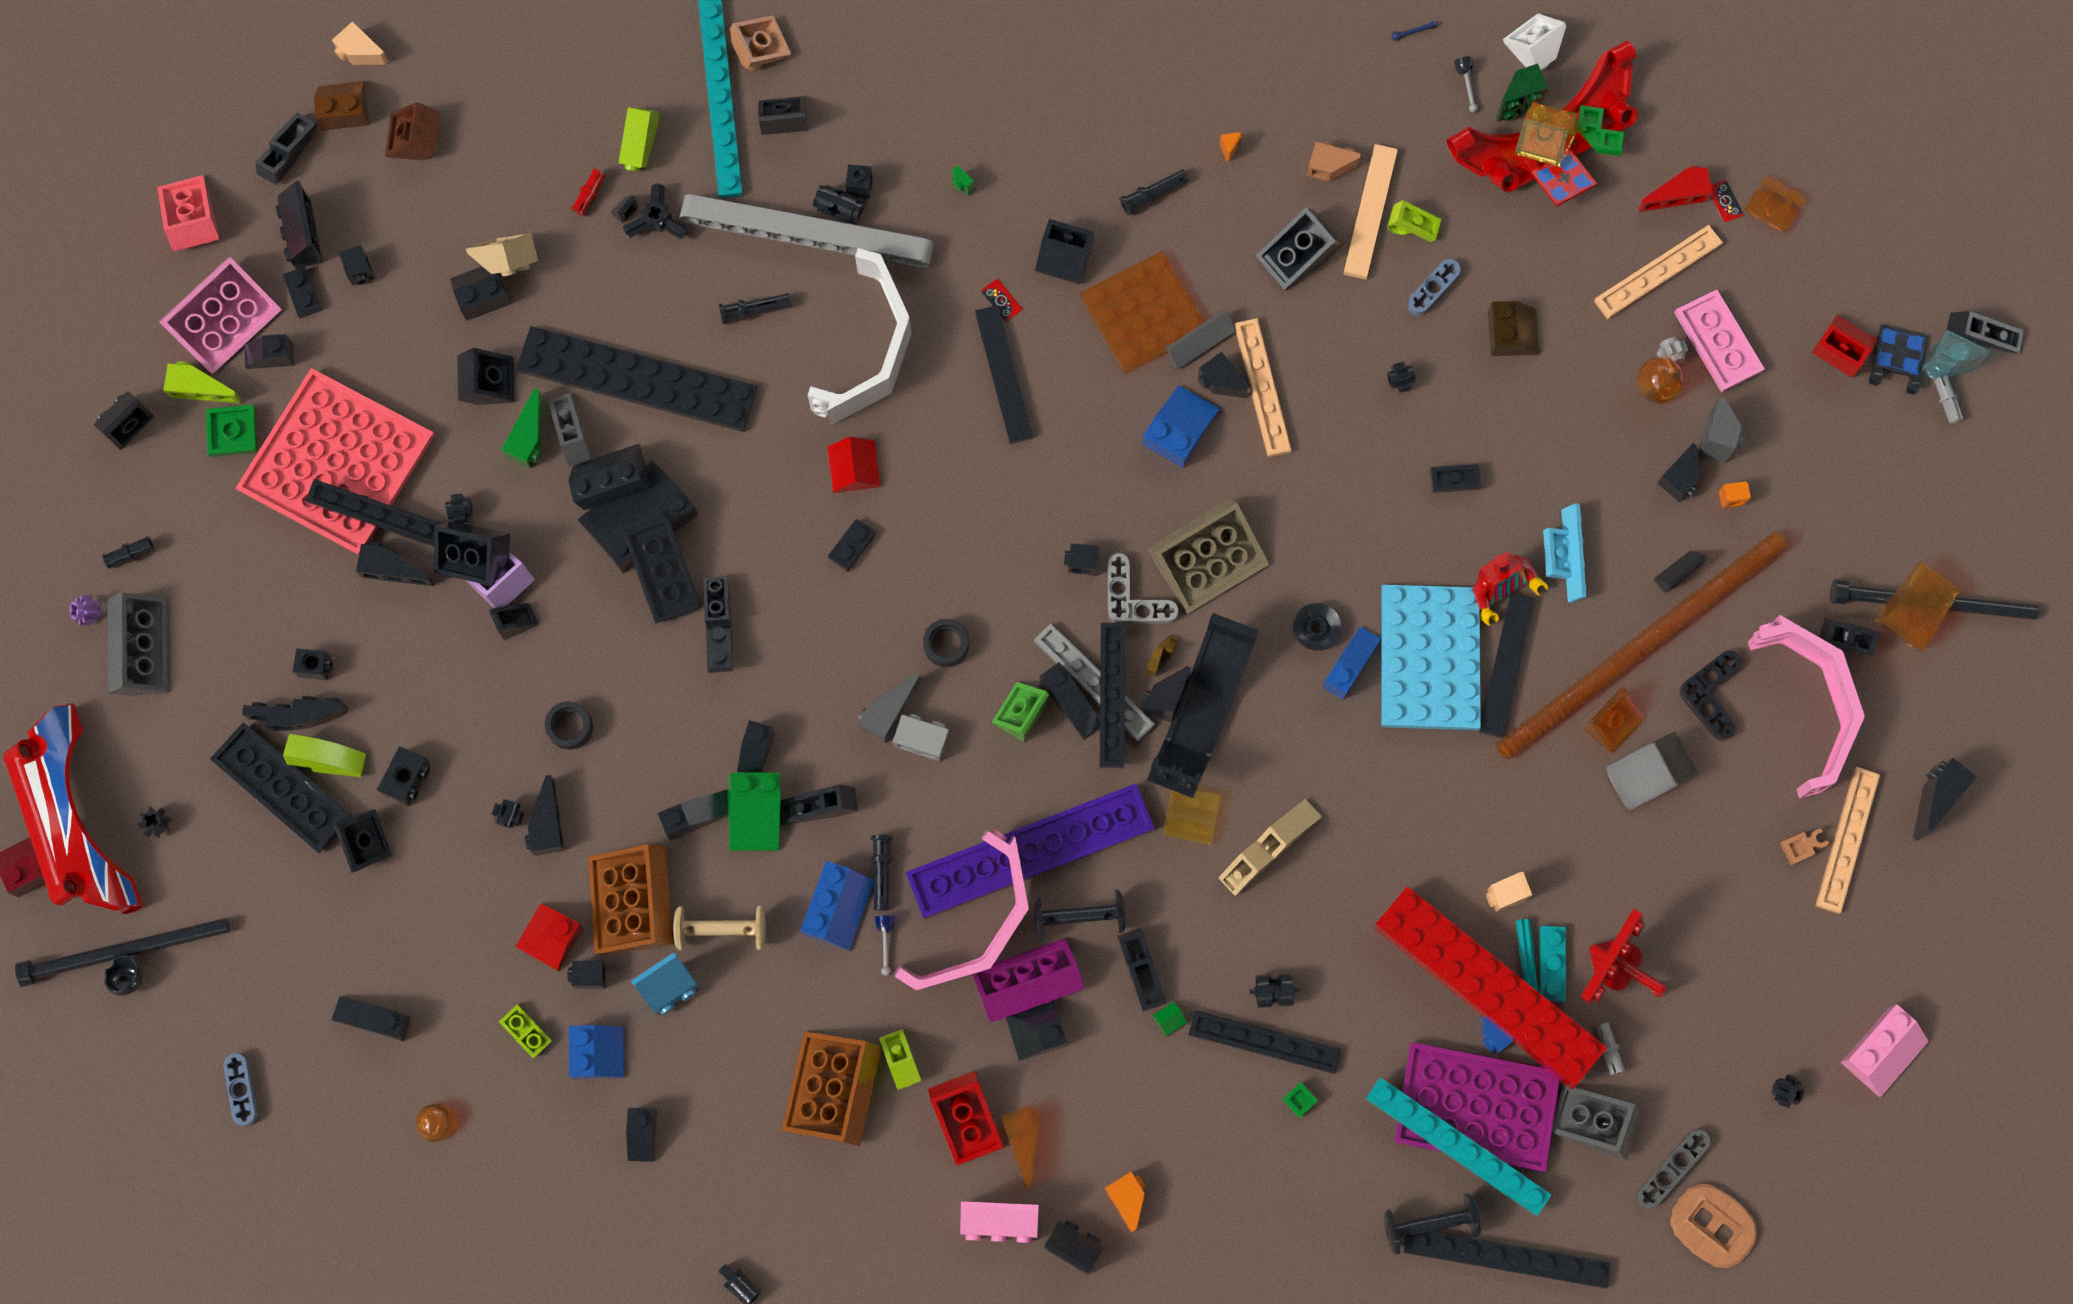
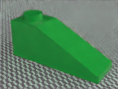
(525, 438)

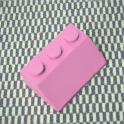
(1886, 1050)
(999, 1221)

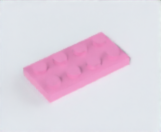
(1719, 340)

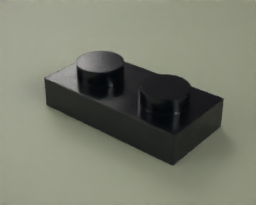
(302, 292)
(1455, 478)
(851, 545)

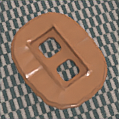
(1724, 1211)

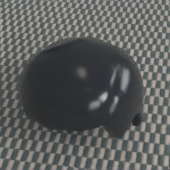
(123, 976)

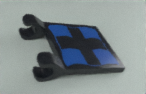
(1899, 353)

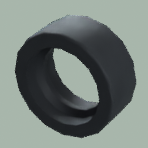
(945, 624)
(561, 708)

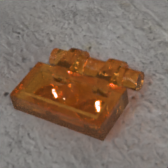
(1772, 210)

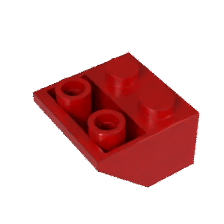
(1844, 346)

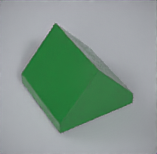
(1169, 1018)

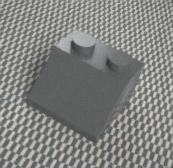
(1721, 433)

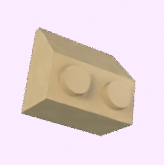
(505, 254)

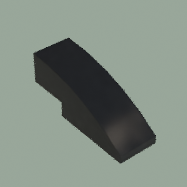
(285, 148)
(1141, 969)

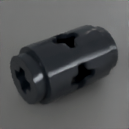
(849, 205)

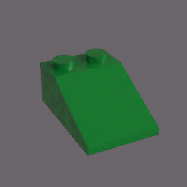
(753, 811)

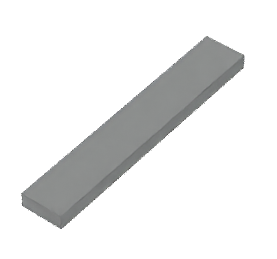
(1088, 677)

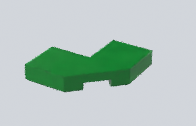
(1601, 140)

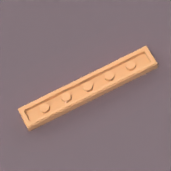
(1370, 211)
(1658, 272)
(1262, 388)
(1847, 840)

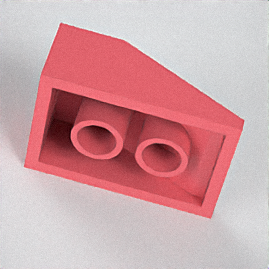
(187, 213)

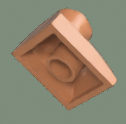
(758, 42)

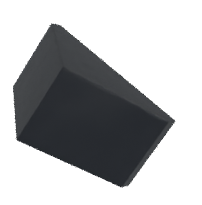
(513, 619)

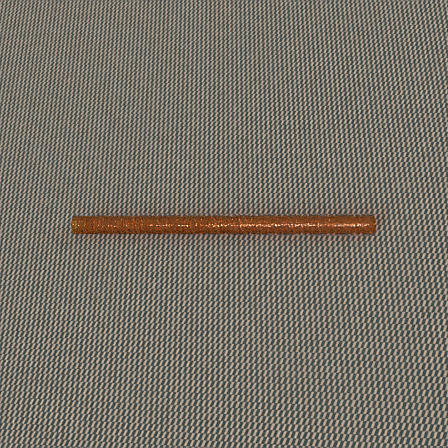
(1641, 645)

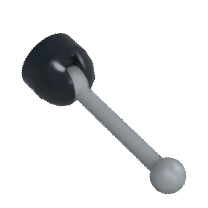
(1464, 67)

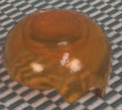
(436, 1122)

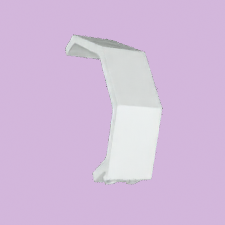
(843, 405)

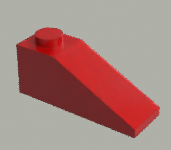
(1686, 188)

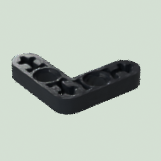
(1703, 689)

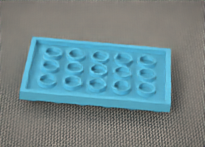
(1430, 657)

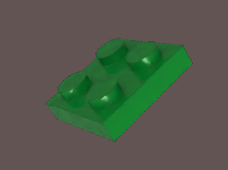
(231, 430)

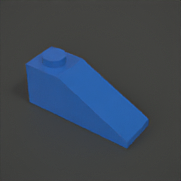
(1351, 663)

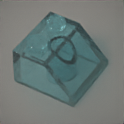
(1953, 356)

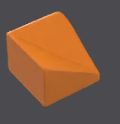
(1734, 494)

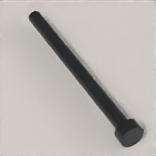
(1841, 592)
(27, 972)

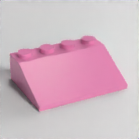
(220, 315)

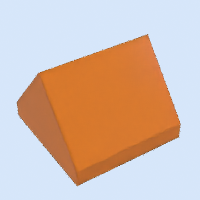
(1229, 144)

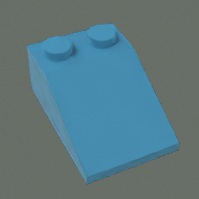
(665, 984)

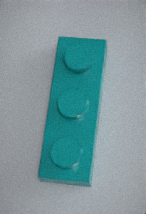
(1552, 963)

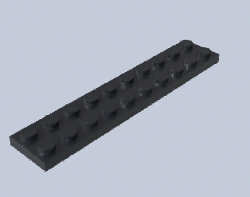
(637, 378)

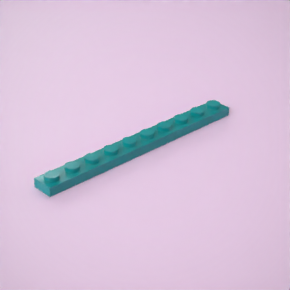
(720, 99)

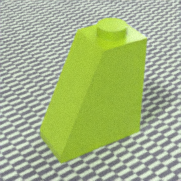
(638, 137)

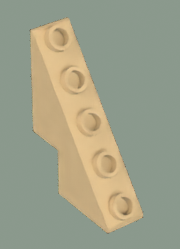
(1269, 846)

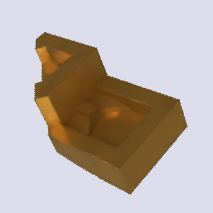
(1164, 648)

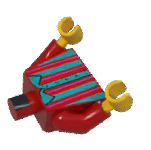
(1502, 578)

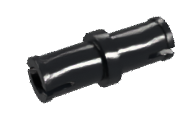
(128, 552)

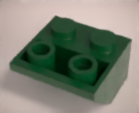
(1525, 87)

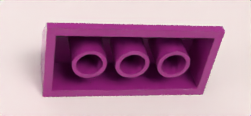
(1028, 980)

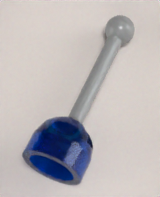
(885, 925)

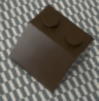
(1512, 329)

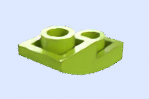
(525, 1031)

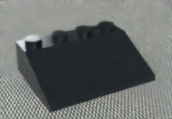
(610, 519)

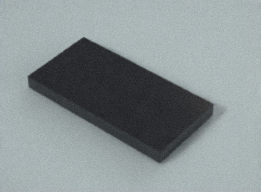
(661, 569)

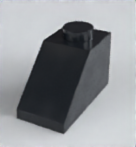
(269, 352)
(1222, 378)
(1682, 475)
(755, 747)
(641, 1134)

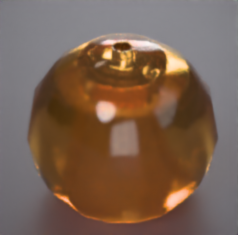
(1660, 380)

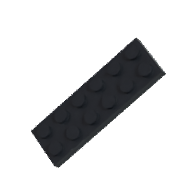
(280, 787)

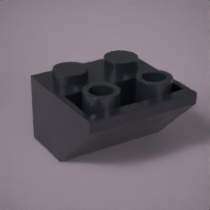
(1064, 251)

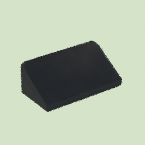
(1679, 570)

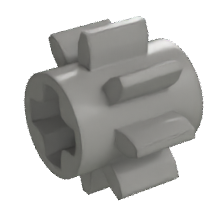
(1673, 349)

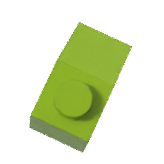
(900, 1059)

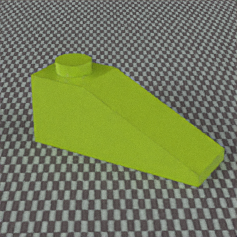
(189, 383)

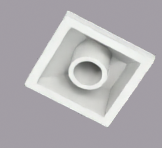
(1537, 41)

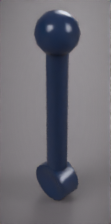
(1431, 25)

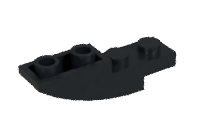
(718, 624)
(304, 713)

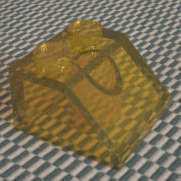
(1546, 134)

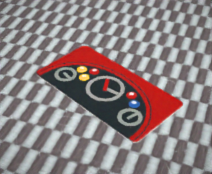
(1725, 201)
(999, 295)

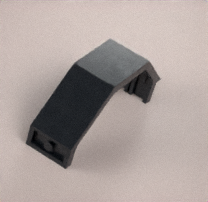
(1203, 706)

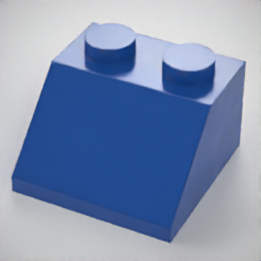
(596, 1052)

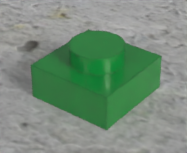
(962, 181)
(1299, 1100)

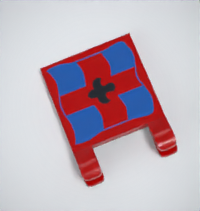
(1561, 182)

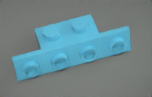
(1565, 553)

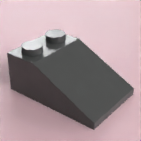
(1596, 1121)

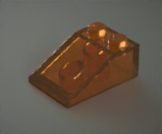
(1918, 607)

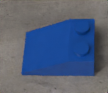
(1179, 426)

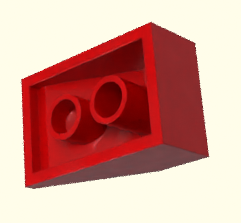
(965, 1118)

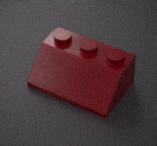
(20, 868)

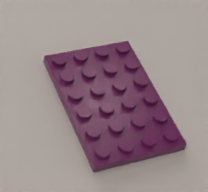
(1487, 1099)

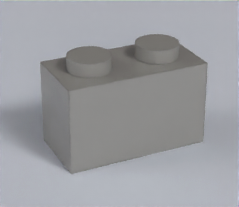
(921, 737)

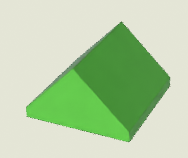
(1021, 710)

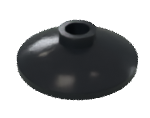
(1319, 615)

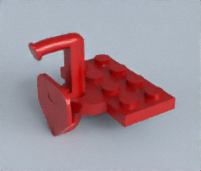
(1618, 963)

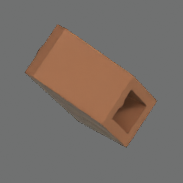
(1331, 162)

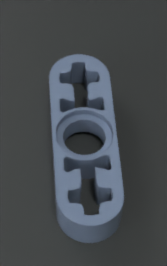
(1444, 285)
(250, 1095)

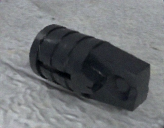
(739, 1285)

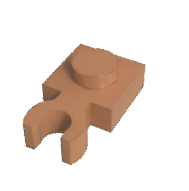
(1800, 847)

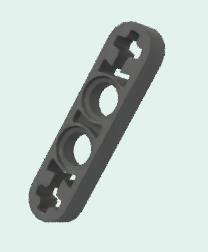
(1670, 1167)

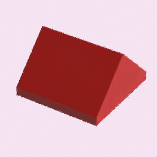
(853, 465)

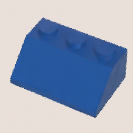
(837, 906)

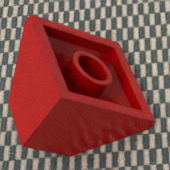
(549, 937)

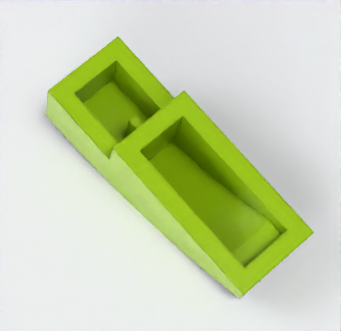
(324, 756)

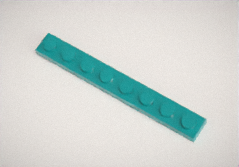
(1458, 1147)

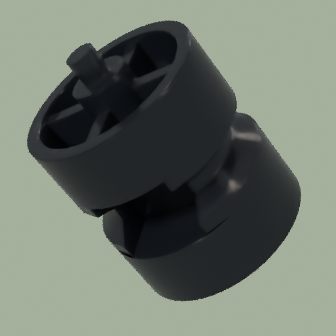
(1274, 990)

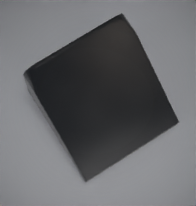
(625, 208)

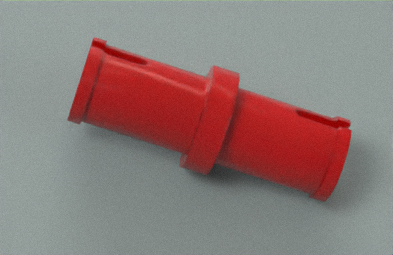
(588, 192)

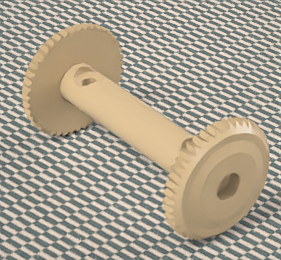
(717, 928)

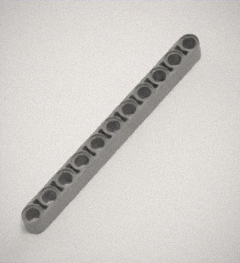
(805, 230)

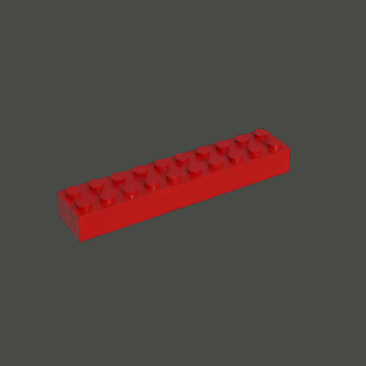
(1490, 987)

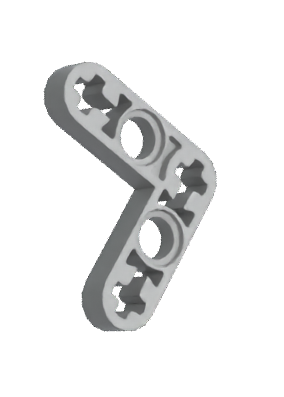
(1131, 606)

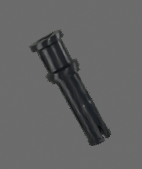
(1143, 195)
(744, 309)
(879, 857)

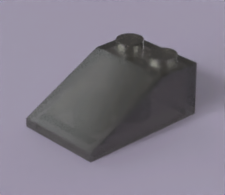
(1651, 771)

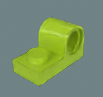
(1410, 219)

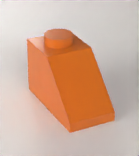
(1128, 1198)

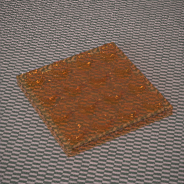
(1141, 311)

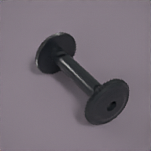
(1080, 915)
(1432, 1223)

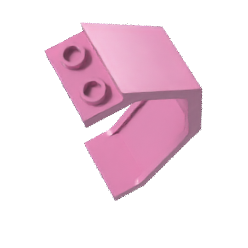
(1839, 683)
(986, 961)

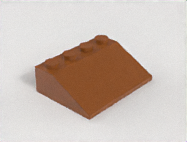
(630, 900)
(832, 1088)

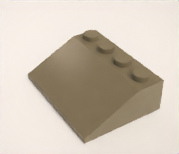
(1208, 555)

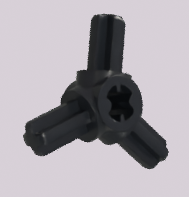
(664, 220)

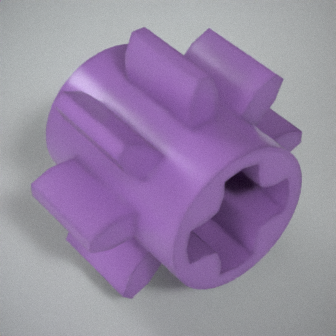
(85, 610)

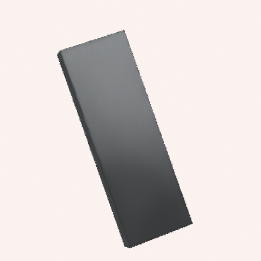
(1200, 339)

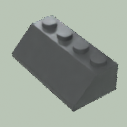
(137, 644)

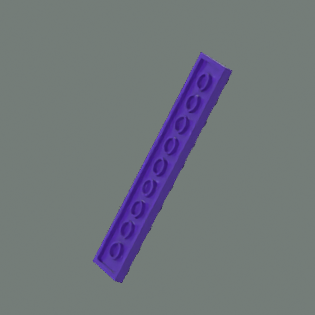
(1040, 849)

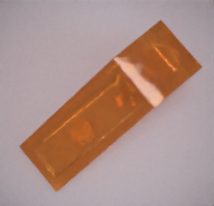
(1023, 1135)

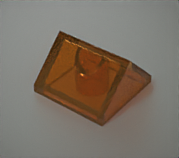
(1614, 721)

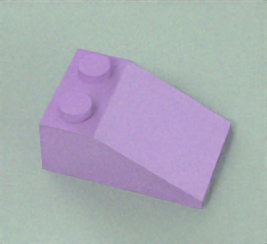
(508, 585)

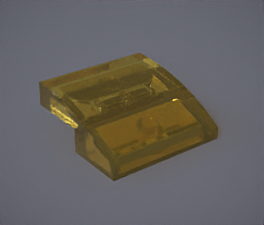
(1192, 817)

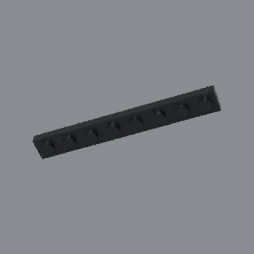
(1509, 1258)

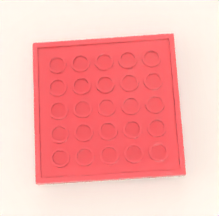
(338, 440)

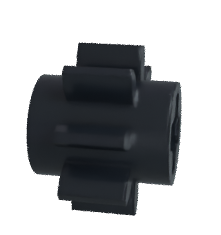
(1401, 377)
(459, 508)
(507, 813)
(147, 819)
(1788, 1091)

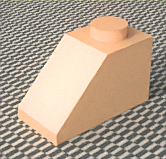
(358, 47)
(1509, 892)

